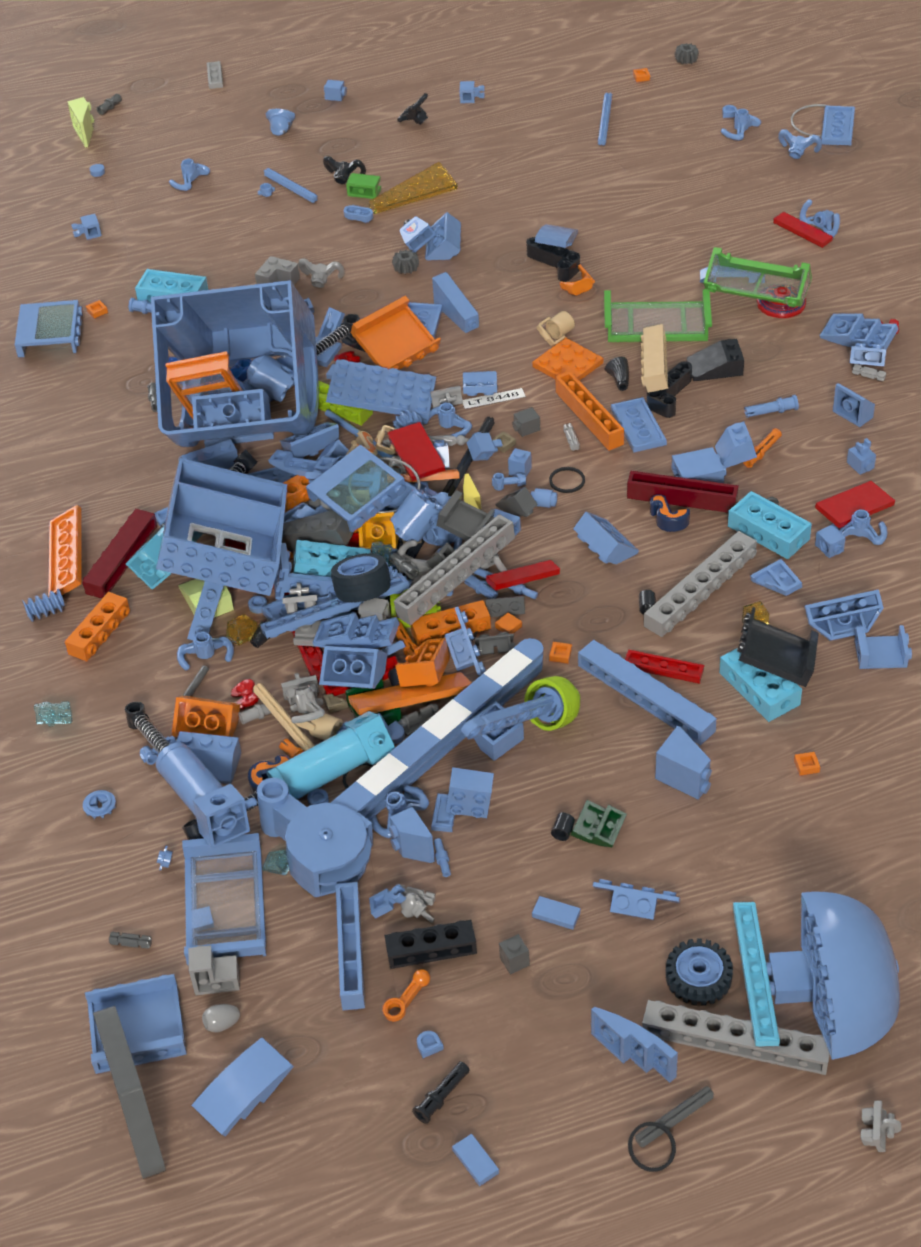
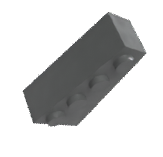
(320, 528)

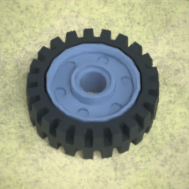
(691, 985)

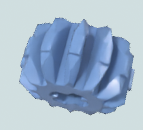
(407, 419)

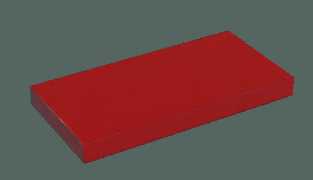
(416, 450)
(863, 497)

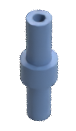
(442, 857)

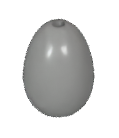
(220, 1017)

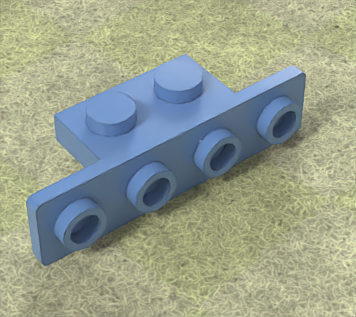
(461, 646)
(635, 902)

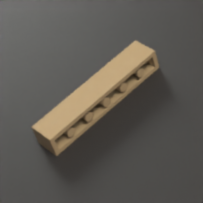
(654, 358)

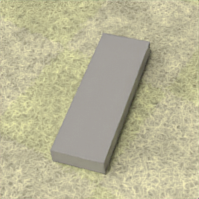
(214, 75)

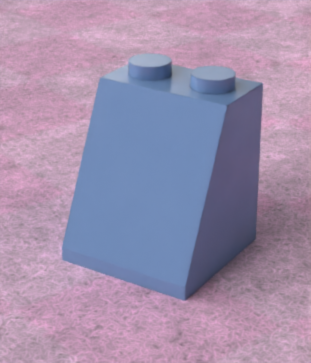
(683, 765)

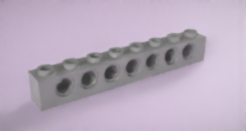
(454, 569)
(700, 584)
(725, 1042)

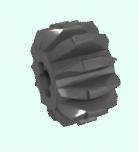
(686, 53)
(405, 262)

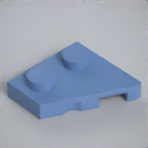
(777, 578)

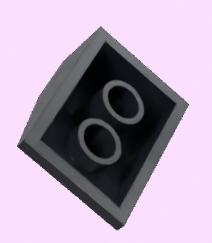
(717, 361)

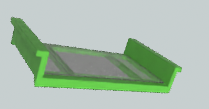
(680, 319)

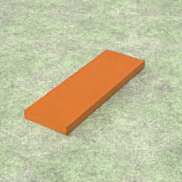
(65, 551)
(398, 696)

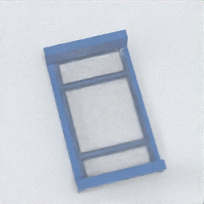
(229, 888)

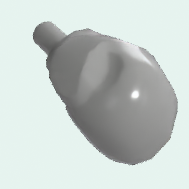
(415, 907)

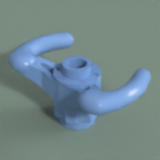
(741, 123)
(798, 143)
(190, 172)
(821, 219)
(448, 419)
(861, 526)
(204, 648)
(397, 803)

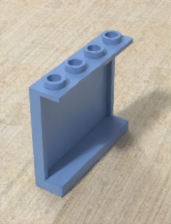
(148, 1016)

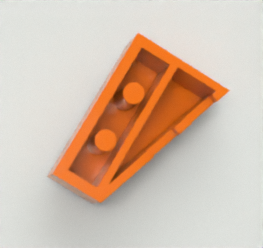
(425, 665)

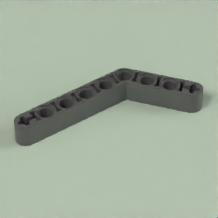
(129, 1092)

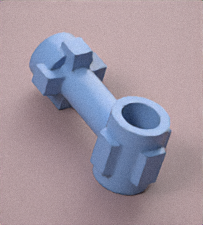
(499, 481)
(150, 755)

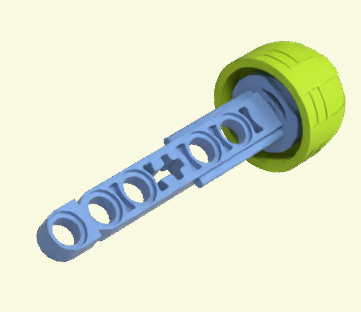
(549, 699)

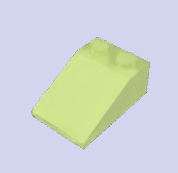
(81, 119)
(192, 591)

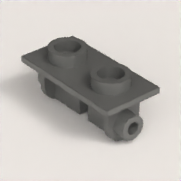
(501, 606)
(502, 641)
(415, 720)

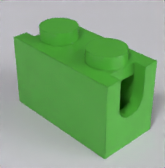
(363, 186)

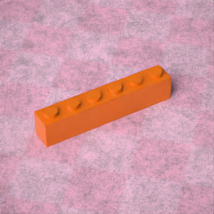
(589, 411)

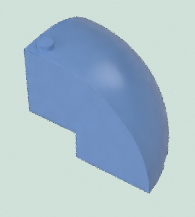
(851, 971)

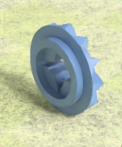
(106, 799)

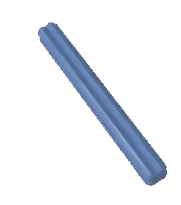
(287, 183)

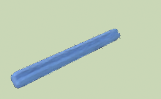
(605, 119)

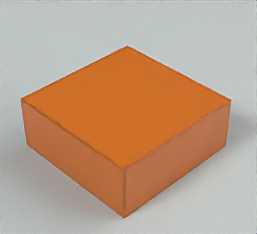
(641, 75)
(96, 309)
(508, 623)
(560, 652)
(807, 763)

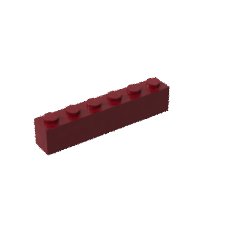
(682, 491)
(122, 547)

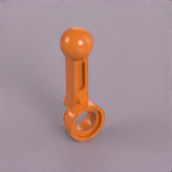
(420, 979)

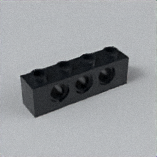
(424, 952)

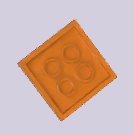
(568, 357)

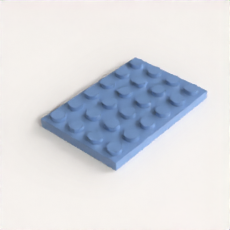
(380, 388)

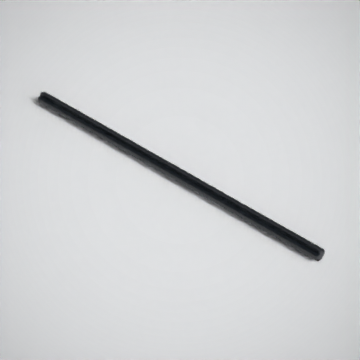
(453, 483)

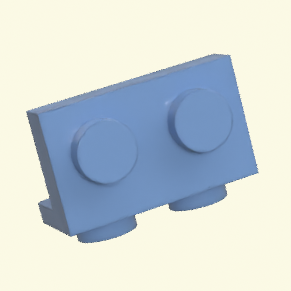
(480, 382)

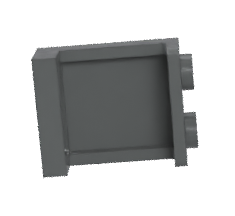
(462, 517)

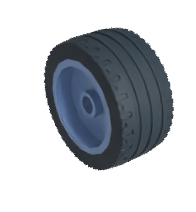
(360, 577)

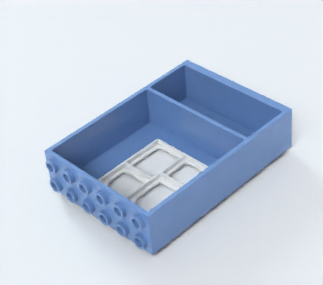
(229, 508)

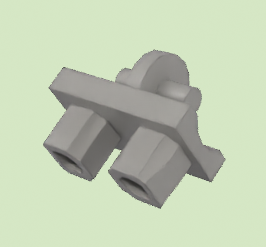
(449, 395)
(291, 602)
(289, 687)
(881, 1124)

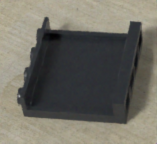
(777, 650)

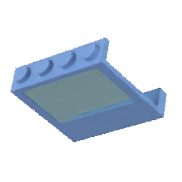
(48, 324)
(357, 487)

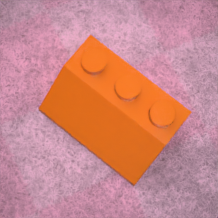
(205, 716)

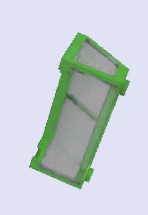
(757, 279)

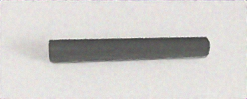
(196, 681)

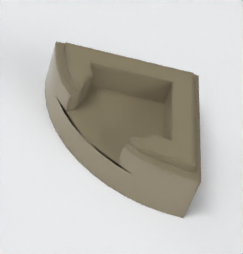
(335, 703)

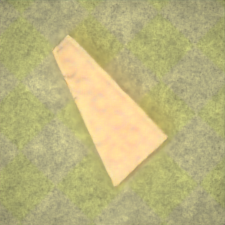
(425, 184)

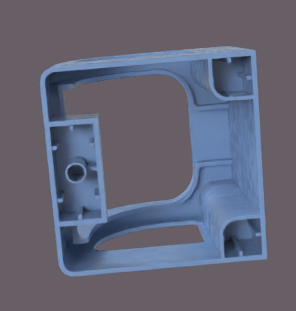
(246, 325)

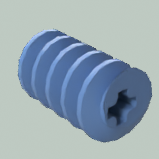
(45, 605)

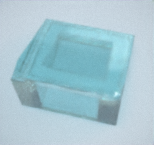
(276, 862)

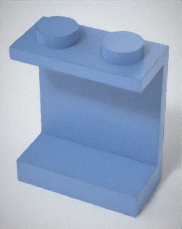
(882, 651)

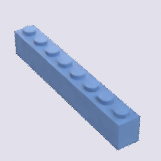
(647, 691)

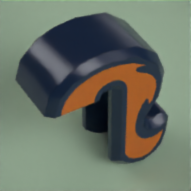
(665, 518)
(258, 771)

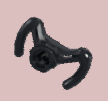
(415, 112)
(342, 169)

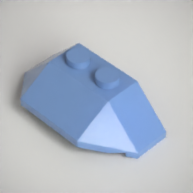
(842, 615)

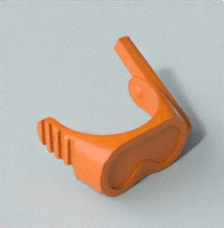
(579, 286)

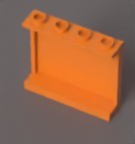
(394, 336)

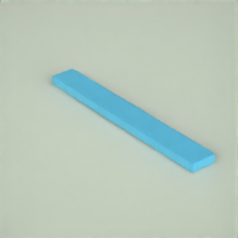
(755, 974)

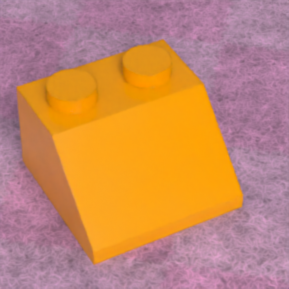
(378, 530)

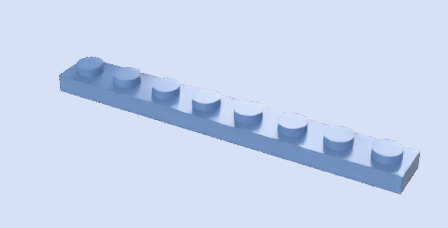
(323, 610)

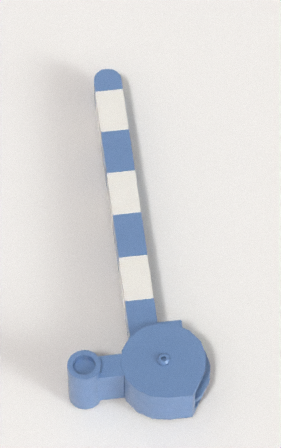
(335, 839)

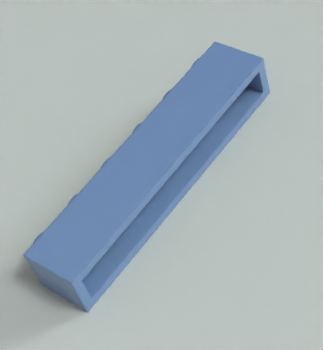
(350, 946)

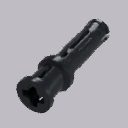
(434, 1099)

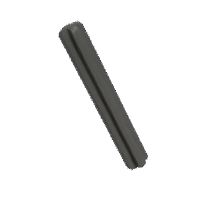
(675, 1116)

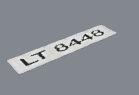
(497, 397)

